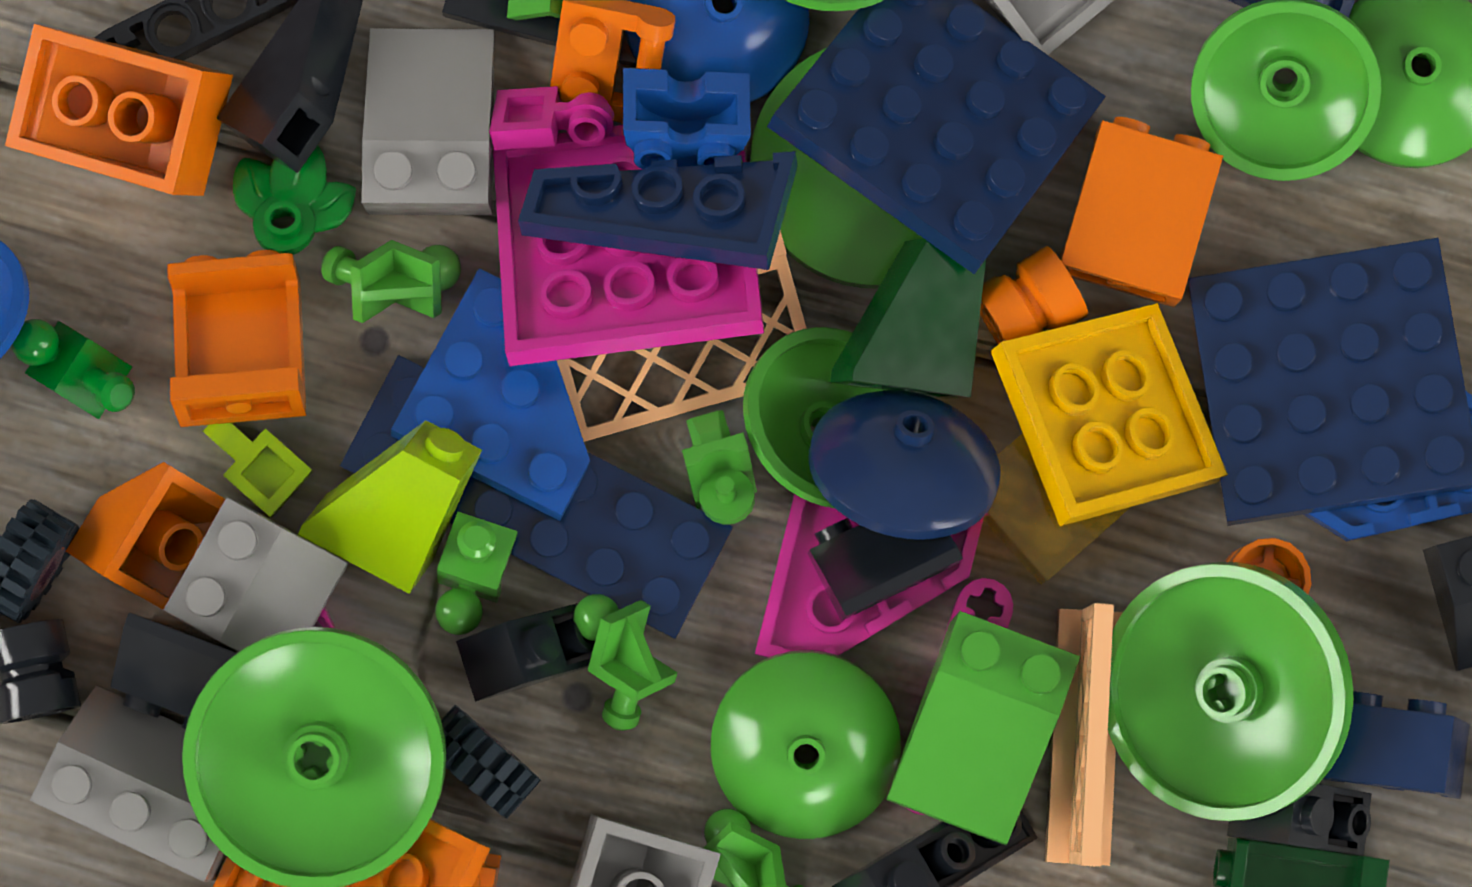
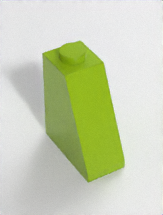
(396, 506)

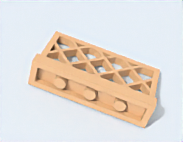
(679, 404)
(1081, 745)

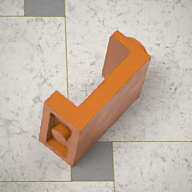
(1141, 211)
(237, 339)

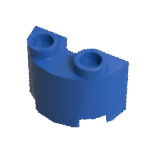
(685, 118)

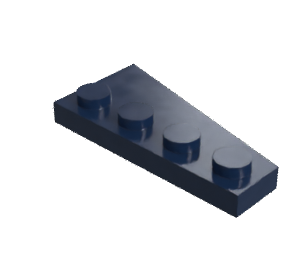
(689, 212)

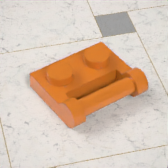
(592, 42)

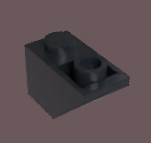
(524, 652)
(1320, 820)

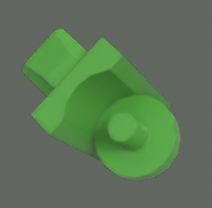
(719, 469)

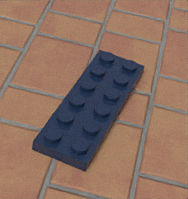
(612, 540)

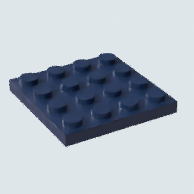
(938, 119)
(1333, 381)

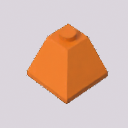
(147, 531)

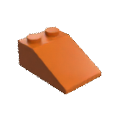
(118, 111)

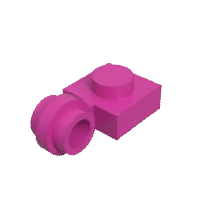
(534, 115)

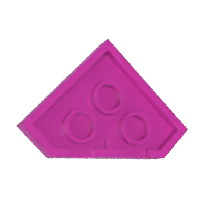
(800, 610)

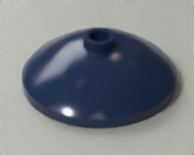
(904, 464)

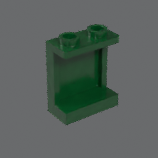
(1276, 865)

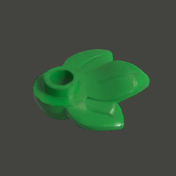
(278, 192)

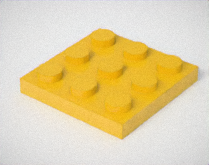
(1108, 413)

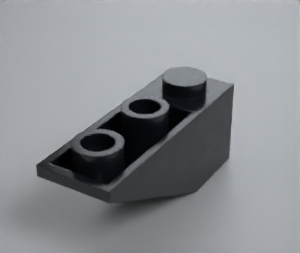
(295, 82)
(939, 858)

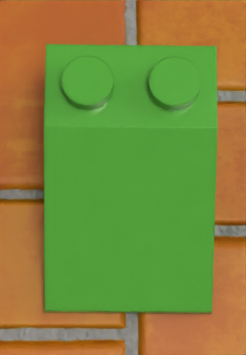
(982, 727)

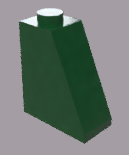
(917, 328)

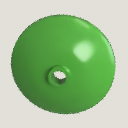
(1419, 117)
(1293, 126)
(788, 396)
(798, 702)

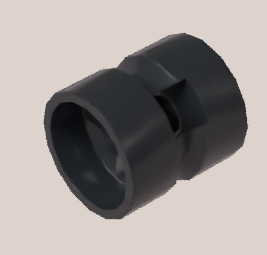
(33, 672)

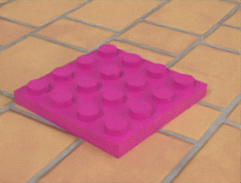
(605, 300)

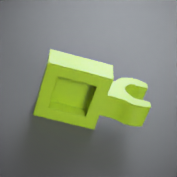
(262, 468)

